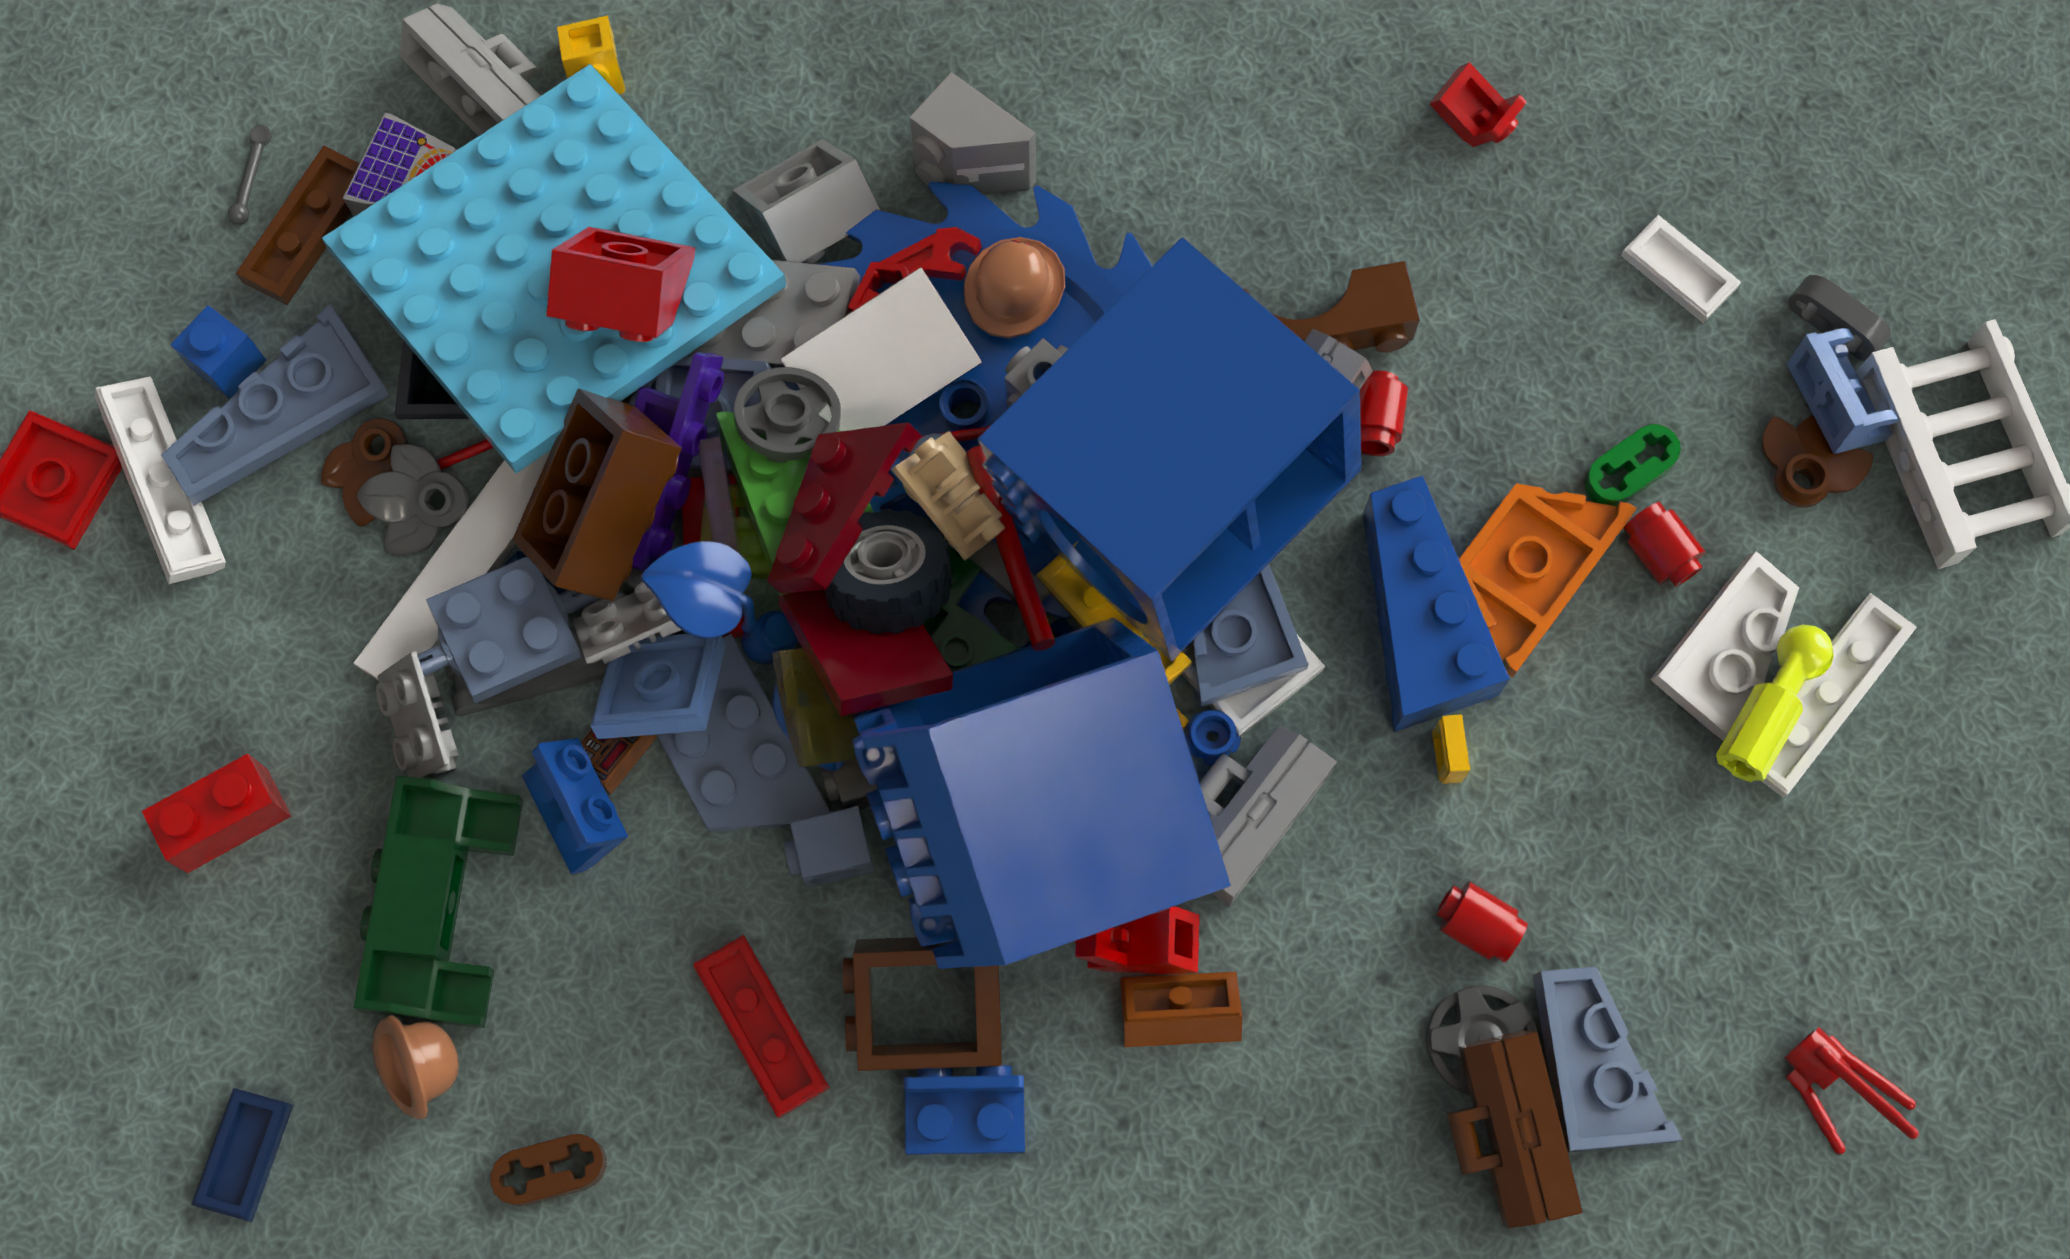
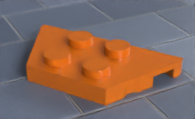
(1534, 561)

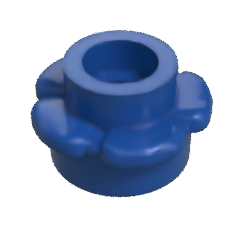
(1208, 722)

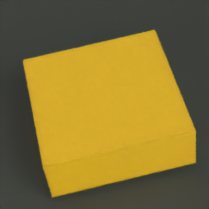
(1450, 749)

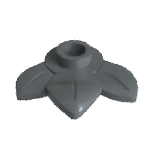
(405, 499)

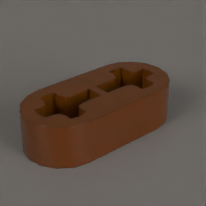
(545, 1155)

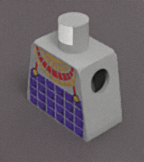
(391, 160)

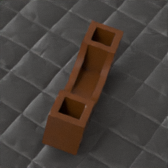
(1373, 312)

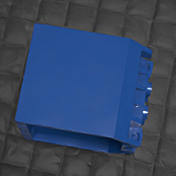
(1040, 799)

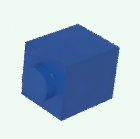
(218, 351)

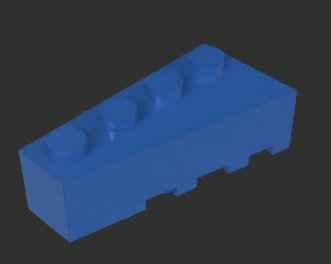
(1427, 614)

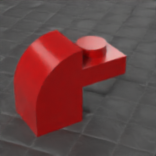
(1149, 945)

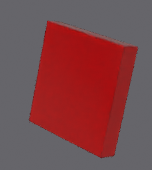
(55, 479)

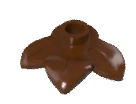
(1808, 453)
(354, 463)

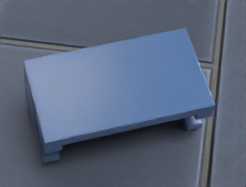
(1837, 393)

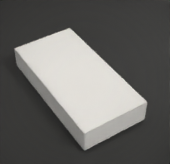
(1680, 269)

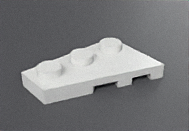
(1729, 645)

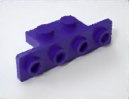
(684, 423)

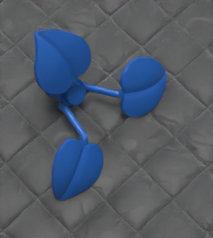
(704, 597)

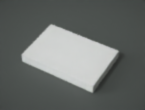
(887, 354)

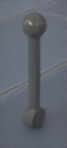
(260, 136)

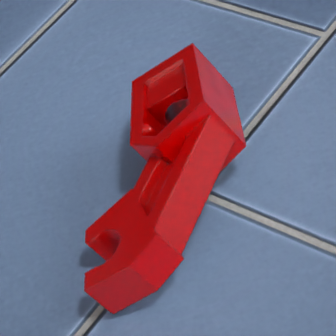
(930, 254)

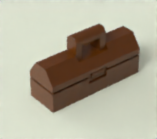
(1526, 1138)

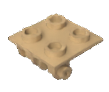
(946, 490)

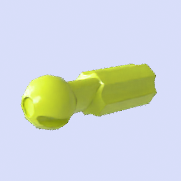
(1774, 707)

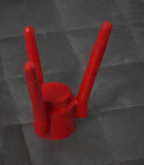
(1825, 1060)

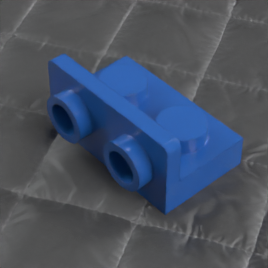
(573, 803)
(964, 1112)

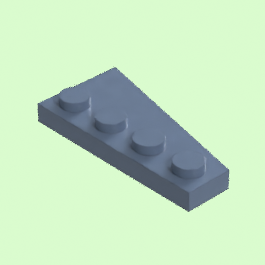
(293, 400)

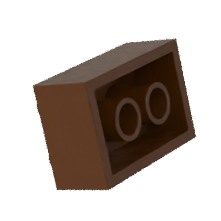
(596, 495)

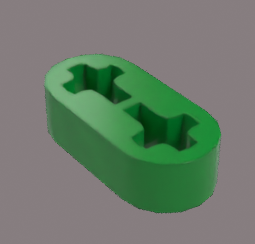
(1625, 456)

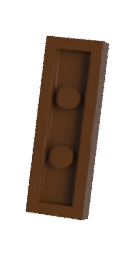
(295, 234)

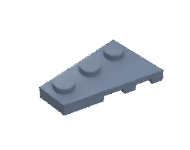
(1592, 1068)

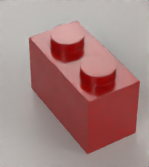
(216, 813)

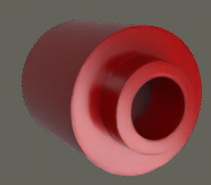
(1382, 413)
(1664, 545)
(1481, 922)

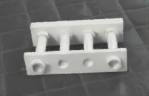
(1932, 482)

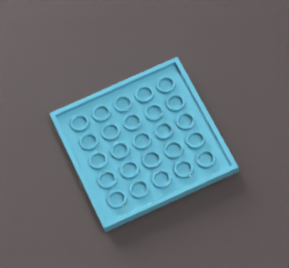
(469, 245)

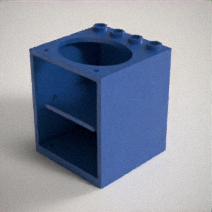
(1176, 447)

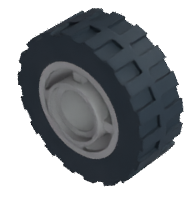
(892, 574)

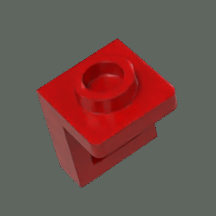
(1476, 108)

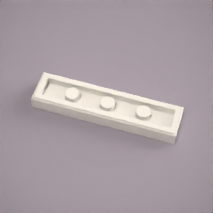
(140, 436)
(1860, 656)

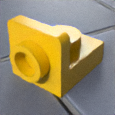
(591, 44)

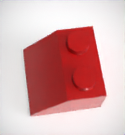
(618, 283)

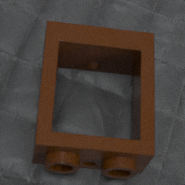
(860, 1030)

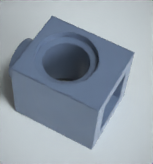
(829, 847)

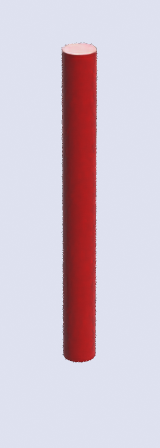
(1014, 560)

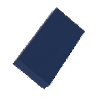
(242, 1155)

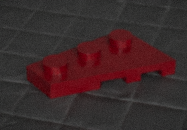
(833, 494)

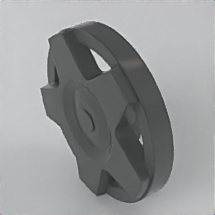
(785, 414)
(1473, 1024)

